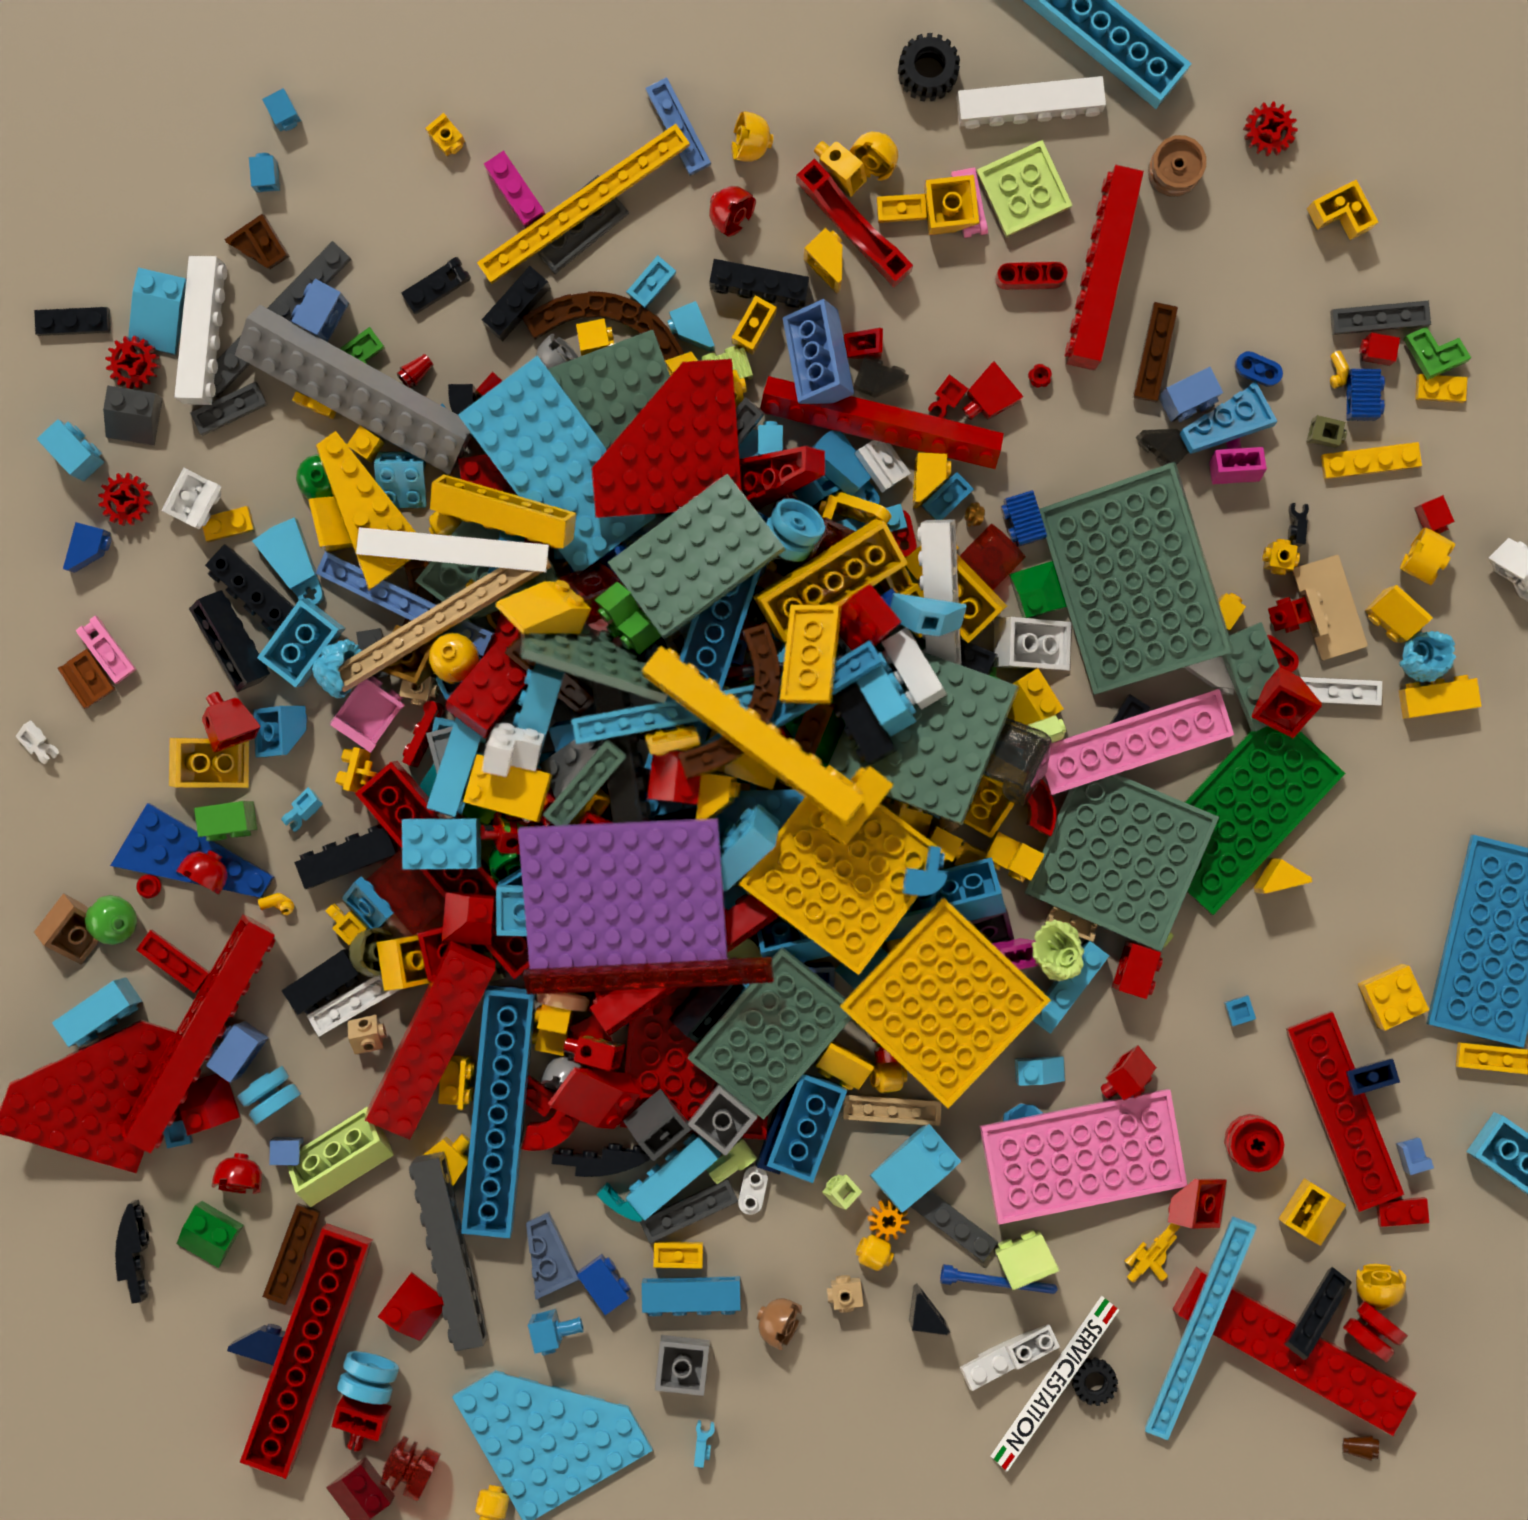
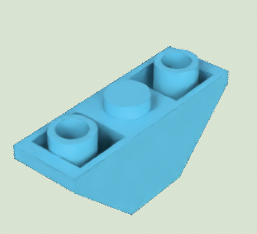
(927, 614)

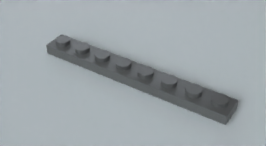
(322, 268)

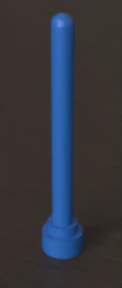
(952, 1275)

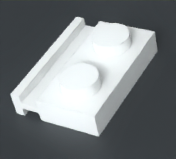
(882, 464)

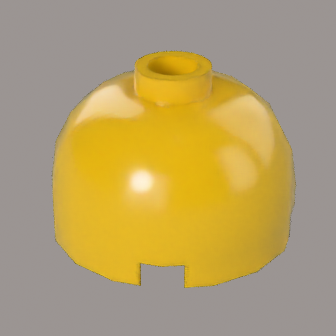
(752, 137)
(877, 153)
(453, 657)
(1380, 1285)

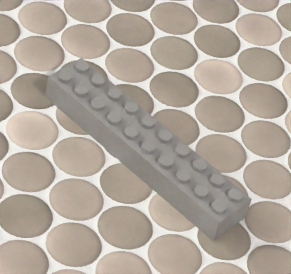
(353, 389)

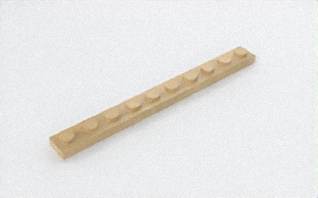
(432, 624)

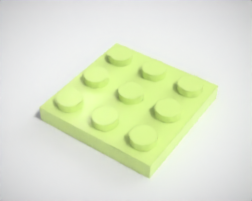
(1024, 188)

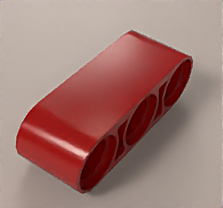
(1041, 269)

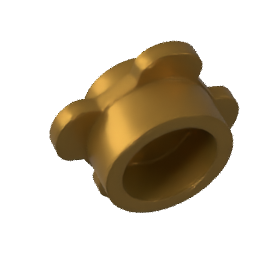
(974, 514)

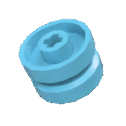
(796, 527)
(268, 1094)
(367, 1377)

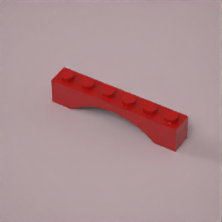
(832, 201)

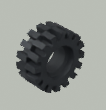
(1105, 1391)

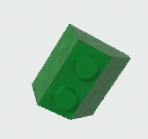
(209, 1233)

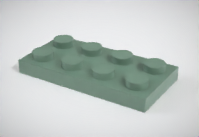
(1250, 667)

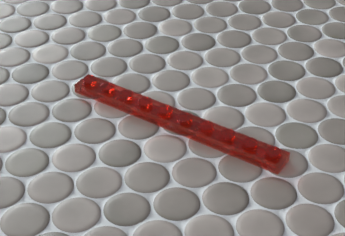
(649, 975)

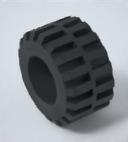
(932, 48)

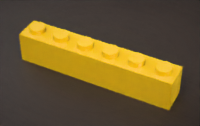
(503, 511)

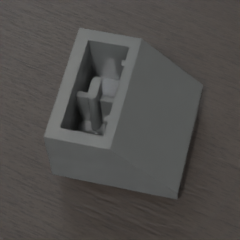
(657, 1124)

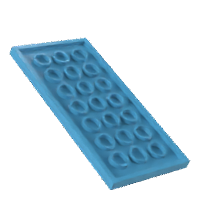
(1485, 952)

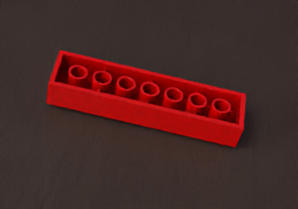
(1105, 267)
(430, 1040)

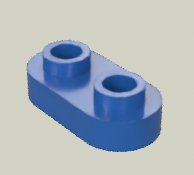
(1258, 367)

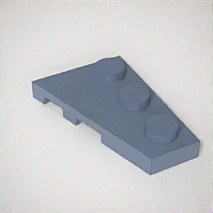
(549, 1256)

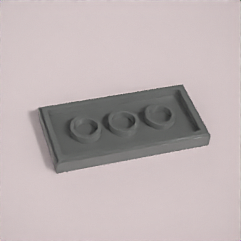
(583, 235)

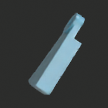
(289, 556)

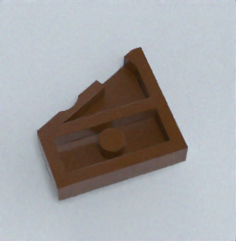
(259, 242)

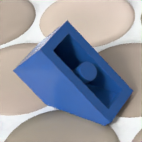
(86, 546)

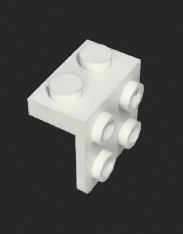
(192, 498)

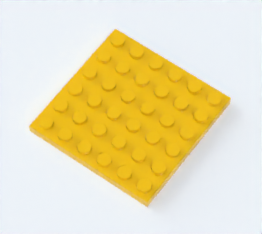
(839, 892)
(945, 1002)

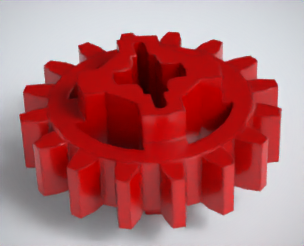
(1269, 118)
(128, 352)
(126, 489)

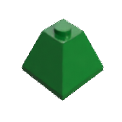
(1038, 590)

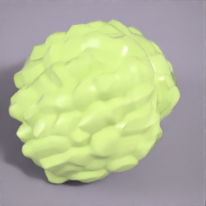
(1058, 950)

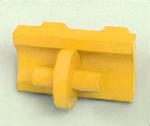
(358, 769)

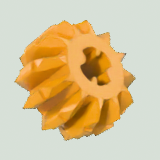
(889, 1228)

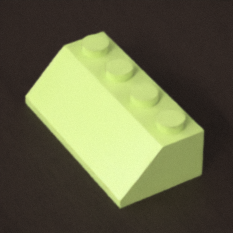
(339, 1158)

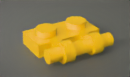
(679, 738)

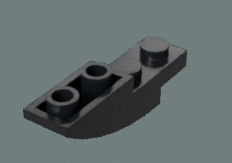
(613, 1160)
(130, 1241)

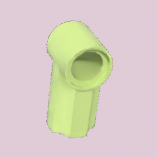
(737, 1159)

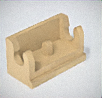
(1085, 928)

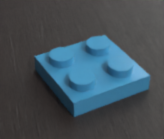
(367, 904)

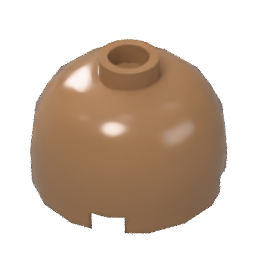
(778, 1321)

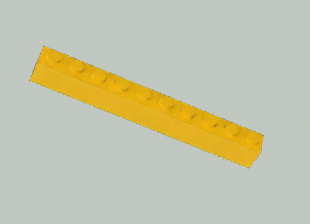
(753, 736)

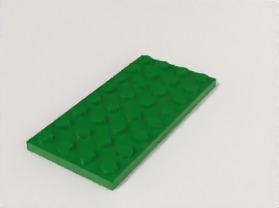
(1259, 800)

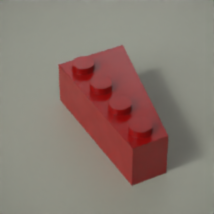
(779, 473)

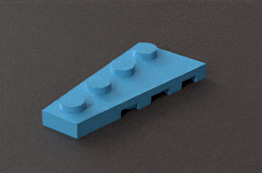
(1238, 417)

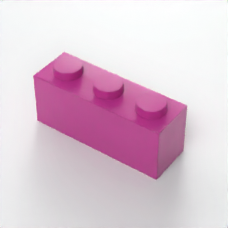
(514, 189)

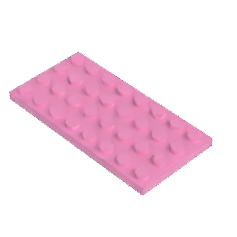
(1083, 1156)

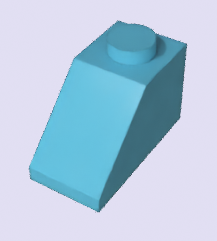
(690, 326)
(1039, 1070)

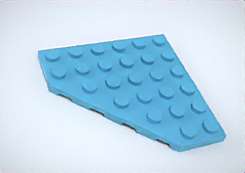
(548, 1439)

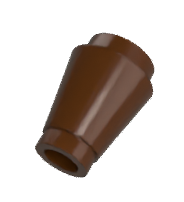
(1361, 1447)

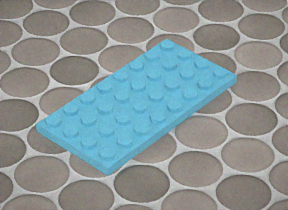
(548, 455)

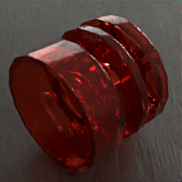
(409, 1468)

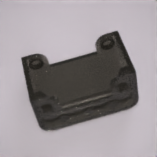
(1019, 760)

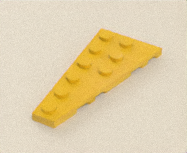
(361, 505)

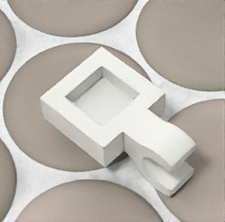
(33, 740)

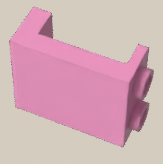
(367, 713)

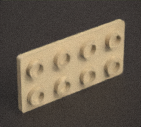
(1331, 607)

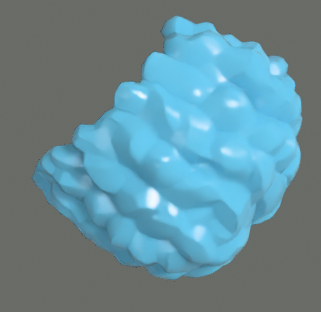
(1428, 656)
(326, 667)

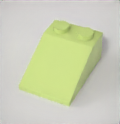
(1025, 1259)

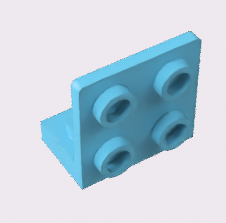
(401, 478)

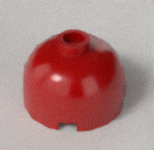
(729, 209)
(205, 870)
(237, 1175)

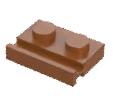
(86, 678)

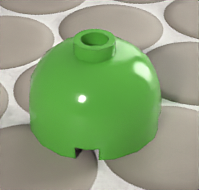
(111, 920)

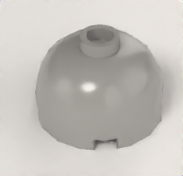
(555, 352)
(558, 1071)

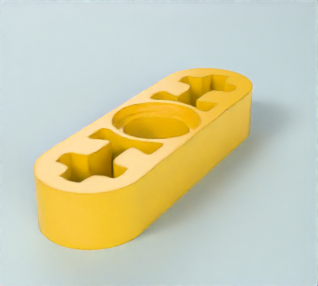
(860, 509)

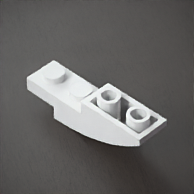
(1009, 1355)

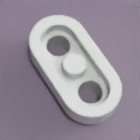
(752, 1190)

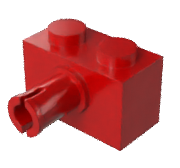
(1129, 1075)
(360, 1420)

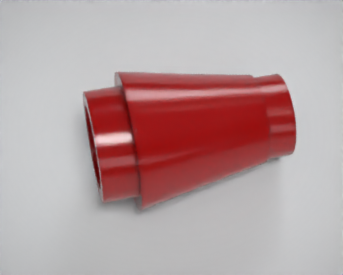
(414, 371)

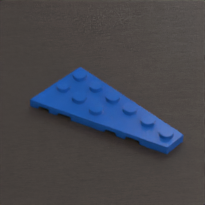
(162, 842)

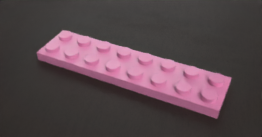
(1137, 741)

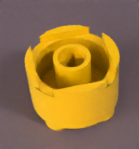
(1427, 554)

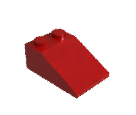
(595, 1096)

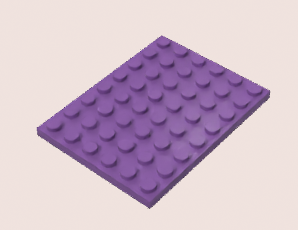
(623, 893)

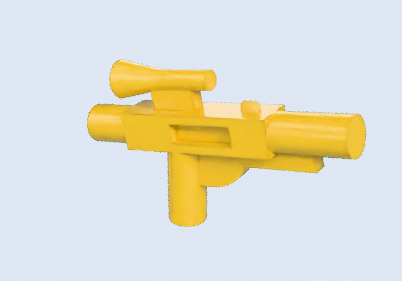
(1154, 1256)

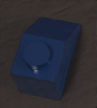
(1372, 1076)
(259, 1344)

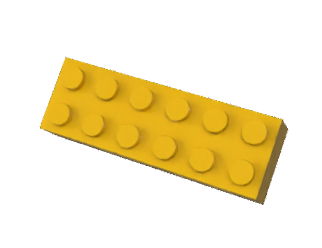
(833, 575)

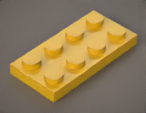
(810, 654)

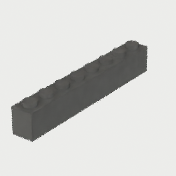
(448, 1250)

